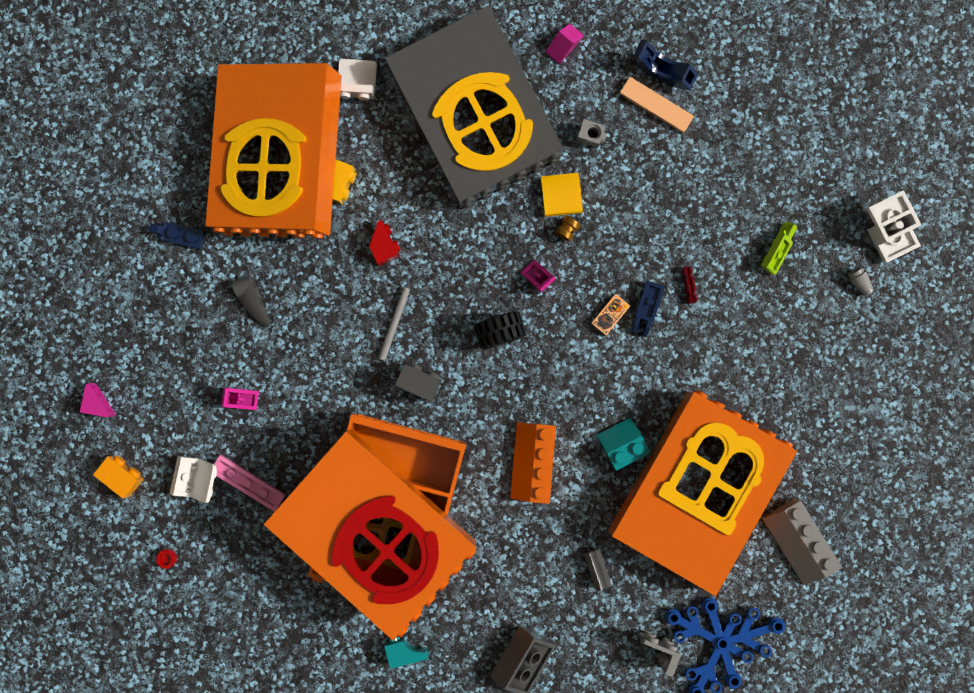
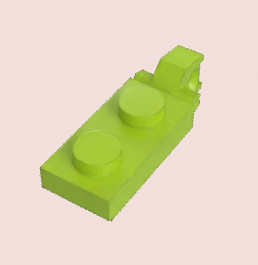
(779, 248)

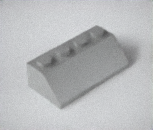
(801, 542)

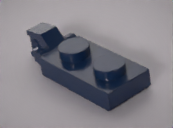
(179, 234)

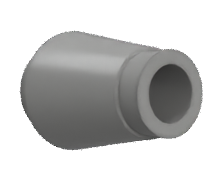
(860, 279)

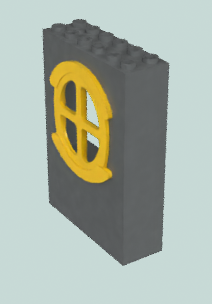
(454, 66)

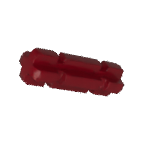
(689, 285)

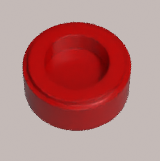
(166, 558)

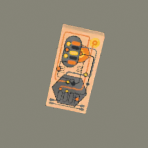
(610, 314)

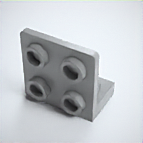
(669, 653)

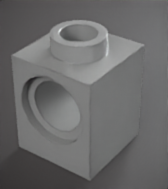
(591, 126)

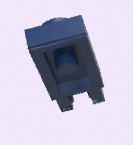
(648, 306)

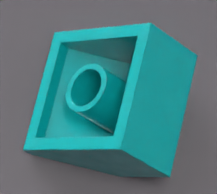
(623, 444)

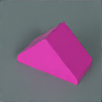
(564, 43)
(538, 276)
(239, 398)
(95, 402)

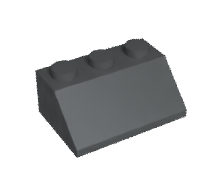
(522, 661)

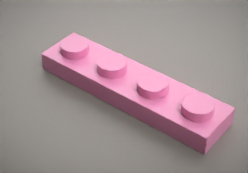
(249, 483)

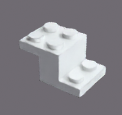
(893, 227)

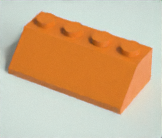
(533, 462)

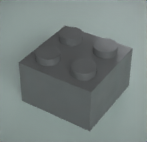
(418, 382)

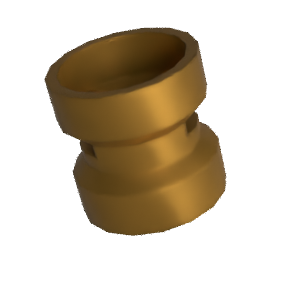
(567, 229)

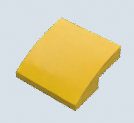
(561, 194)

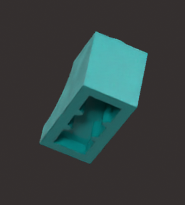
(401, 653)

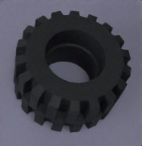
(500, 330)

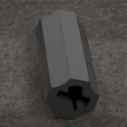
(597, 569)

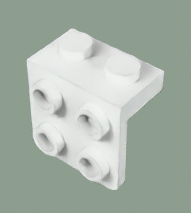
(357, 79)
(193, 478)

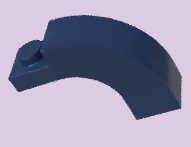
(663, 69)

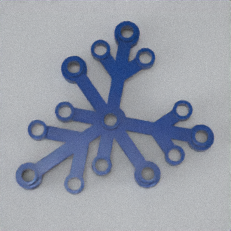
(744, 635)

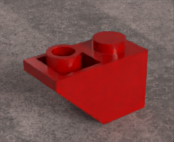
(382, 246)

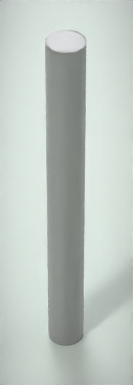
(394, 323)

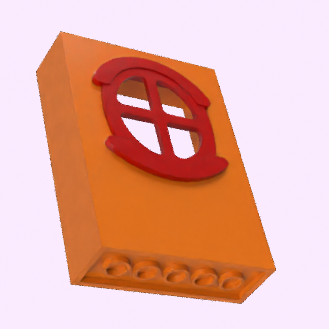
(335, 505)

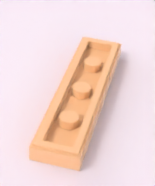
(656, 105)

